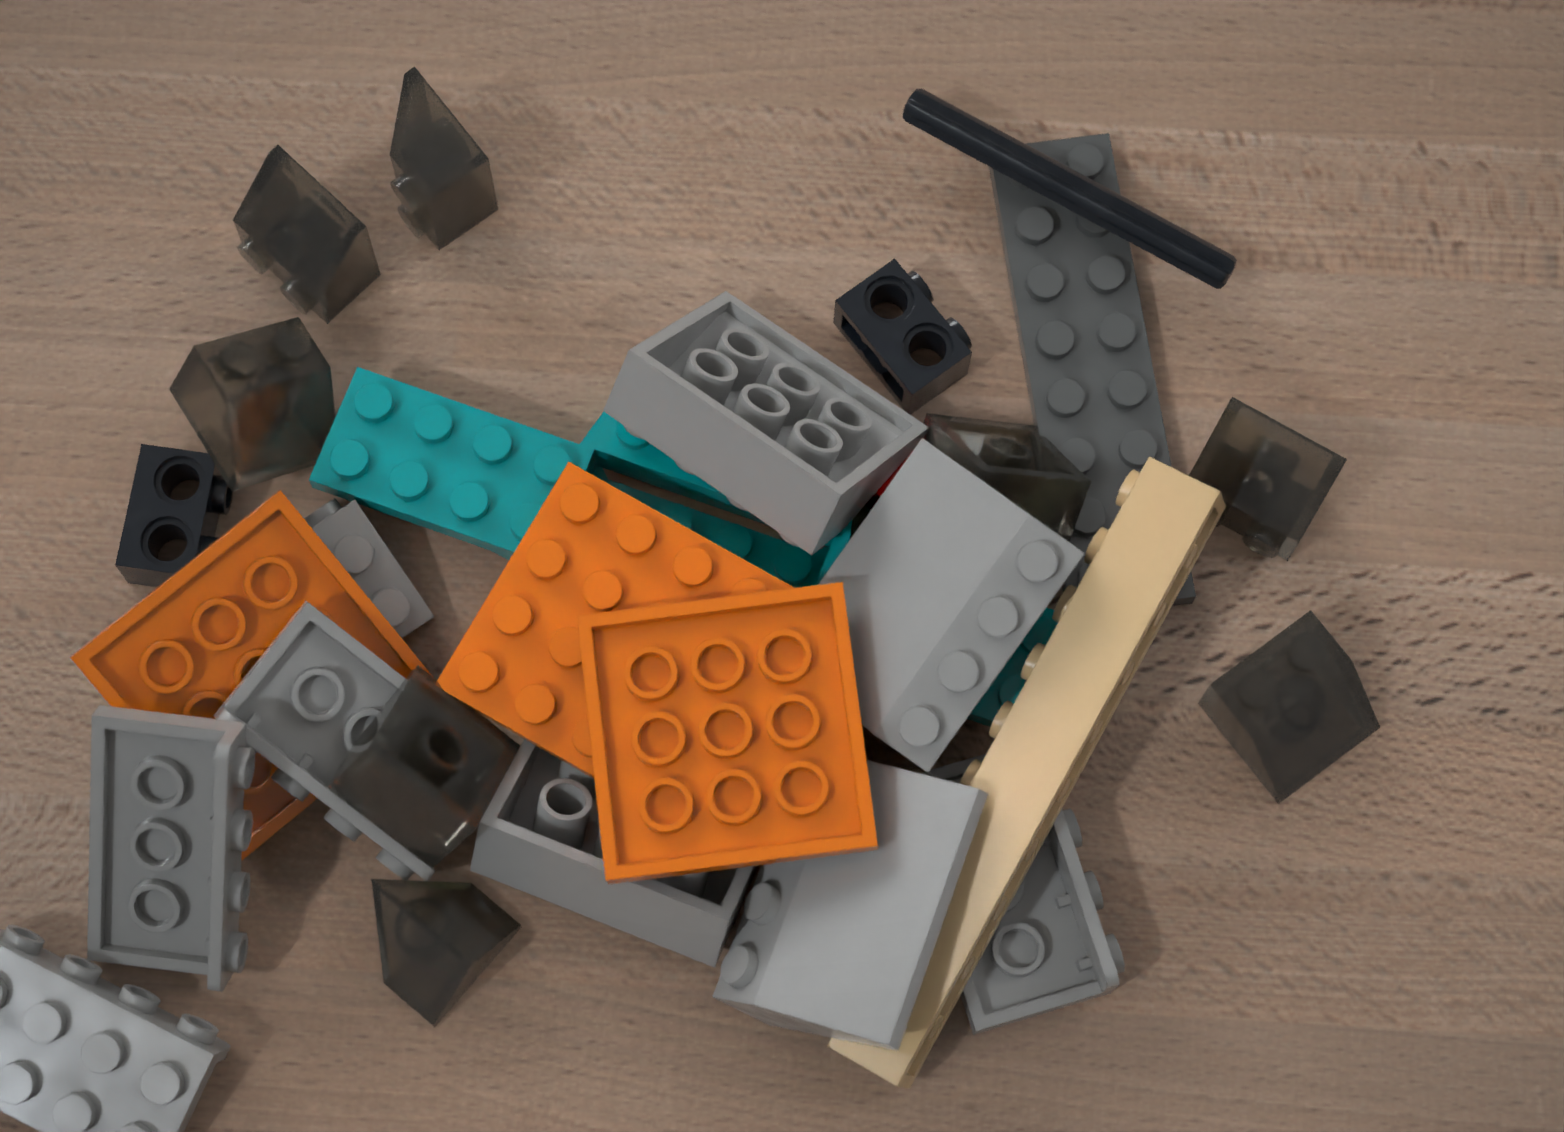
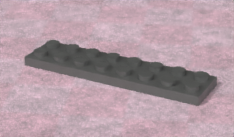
(1082, 337)

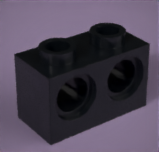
(889, 342)
(157, 519)

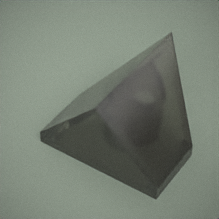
(436, 940)

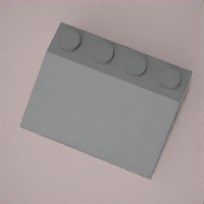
(763, 419)
(941, 598)
(547, 843)
(849, 936)

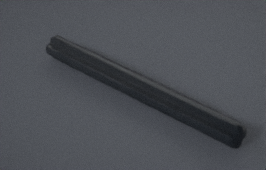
(1069, 188)

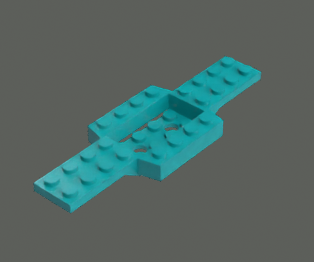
(491, 475)

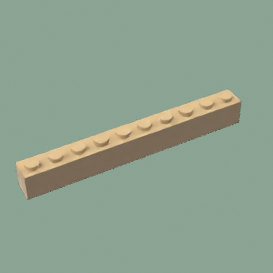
(1054, 729)

